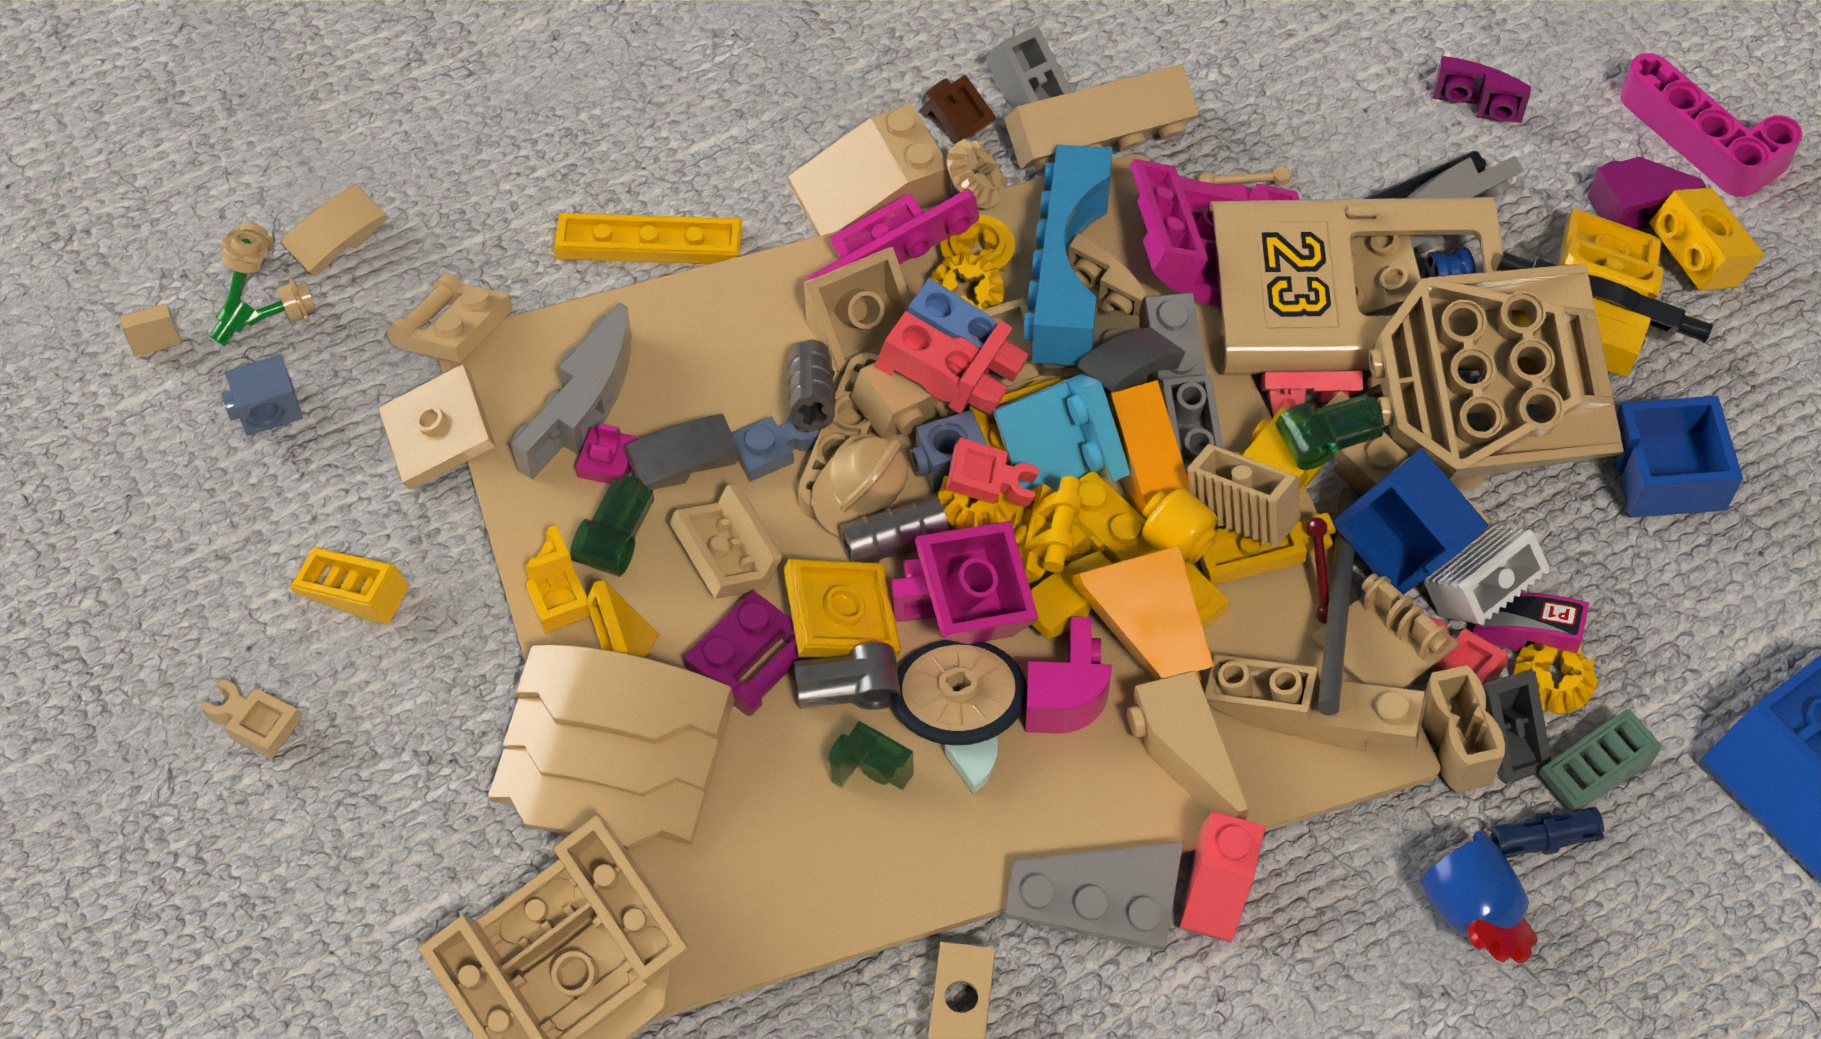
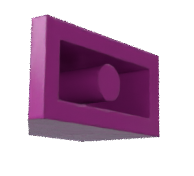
(1635, 190)

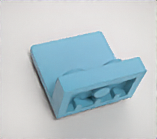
(1063, 433)

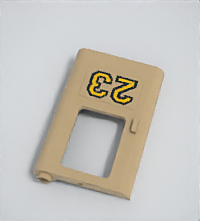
(1293, 281)

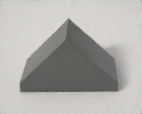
(1519, 714)

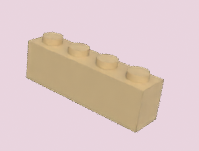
(1103, 116)

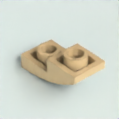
(332, 227)
(1105, 273)

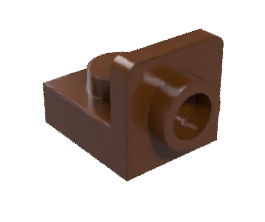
(958, 108)

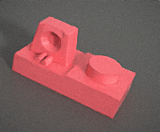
(1290, 388)

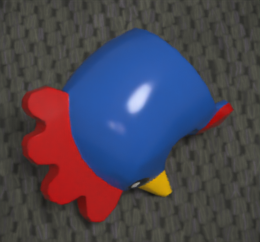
(1482, 899)

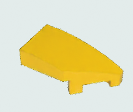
(555, 585)

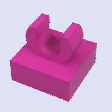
(604, 454)
(911, 594)

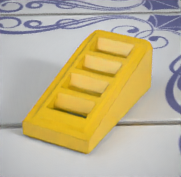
(376, 600)

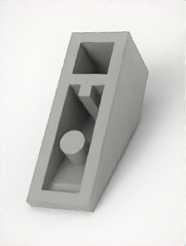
(1027, 69)

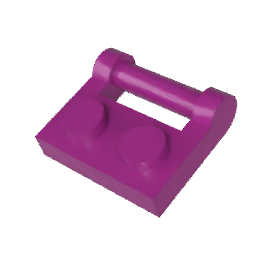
(739, 644)

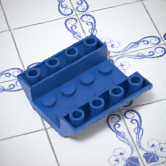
(1775, 764)

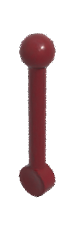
(1317, 529)

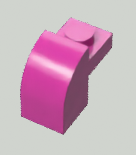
(1070, 693)

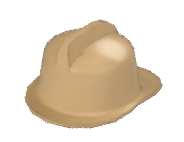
(859, 481)

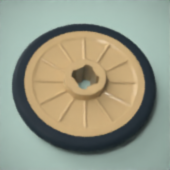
(959, 692)

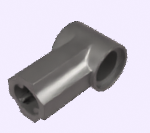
(860, 677)

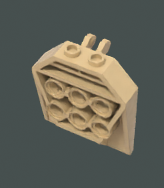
(1429, 402)

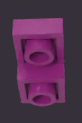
(1495, 92)

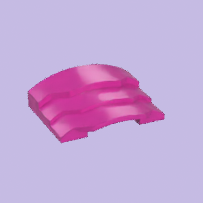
(1182, 227)

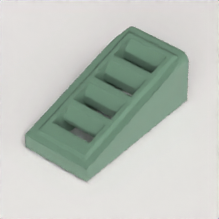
(1625, 739)

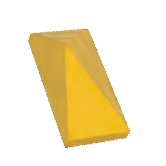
(617, 623)

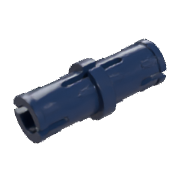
(1548, 832)

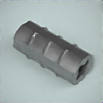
(811, 385)
(892, 530)

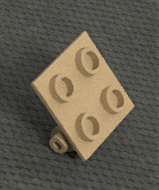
(1383, 271)
(1390, 637)

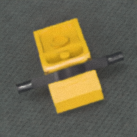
(1623, 285)

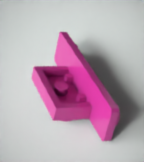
(903, 228)

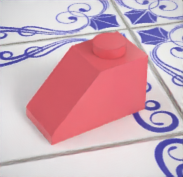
(1221, 876)

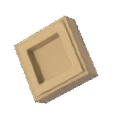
(150, 330)

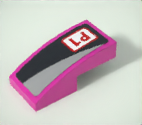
(1538, 619)

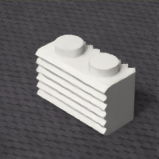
(1487, 574)

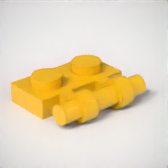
(1045, 527)

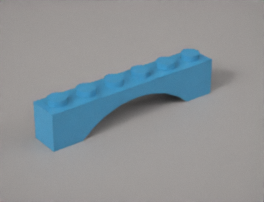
(1064, 307)

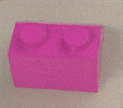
(977, 583)

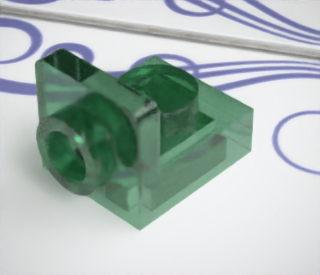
(877, 754)

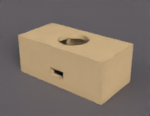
(962, 965)

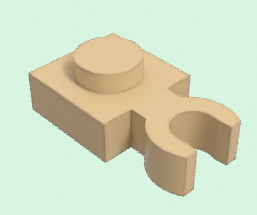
(255, 722)

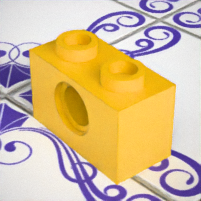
(1706, 239)

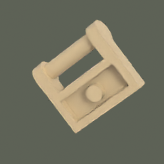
(459, 329)

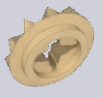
(987, 183)

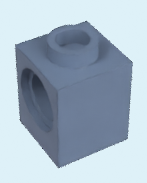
(261, 395)
(940, 437)

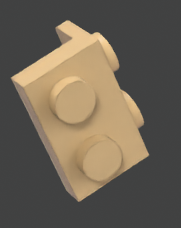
(728, 544)

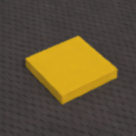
(839, 606)

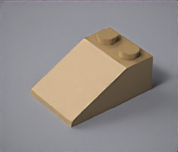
(870, 170)

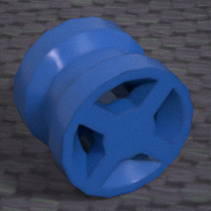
(1457, 263)

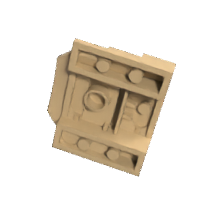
(611, 742)
(565, 953)

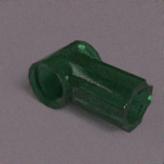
(1319, 433)
(610, 538)

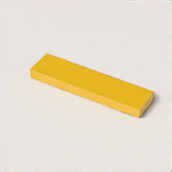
(647, 238)

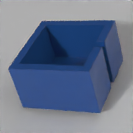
(1676, 457)
(1410, 522)

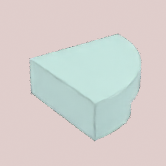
(974, 762)

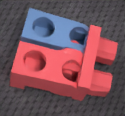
(952, 349)

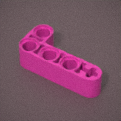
(1705, 132)

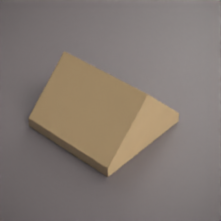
(857, 306)

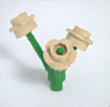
(244, 253)

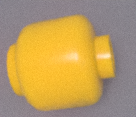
(1180, 521)

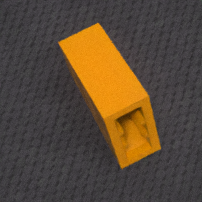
(1147, 444)
(1150, 611)

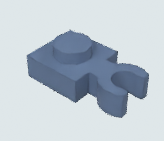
(769, 447)

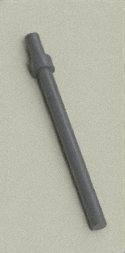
(1337, 614)

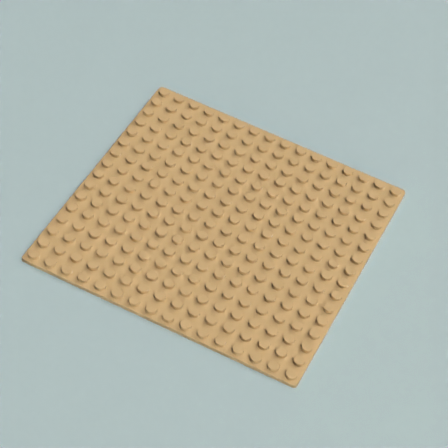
(782, 858)

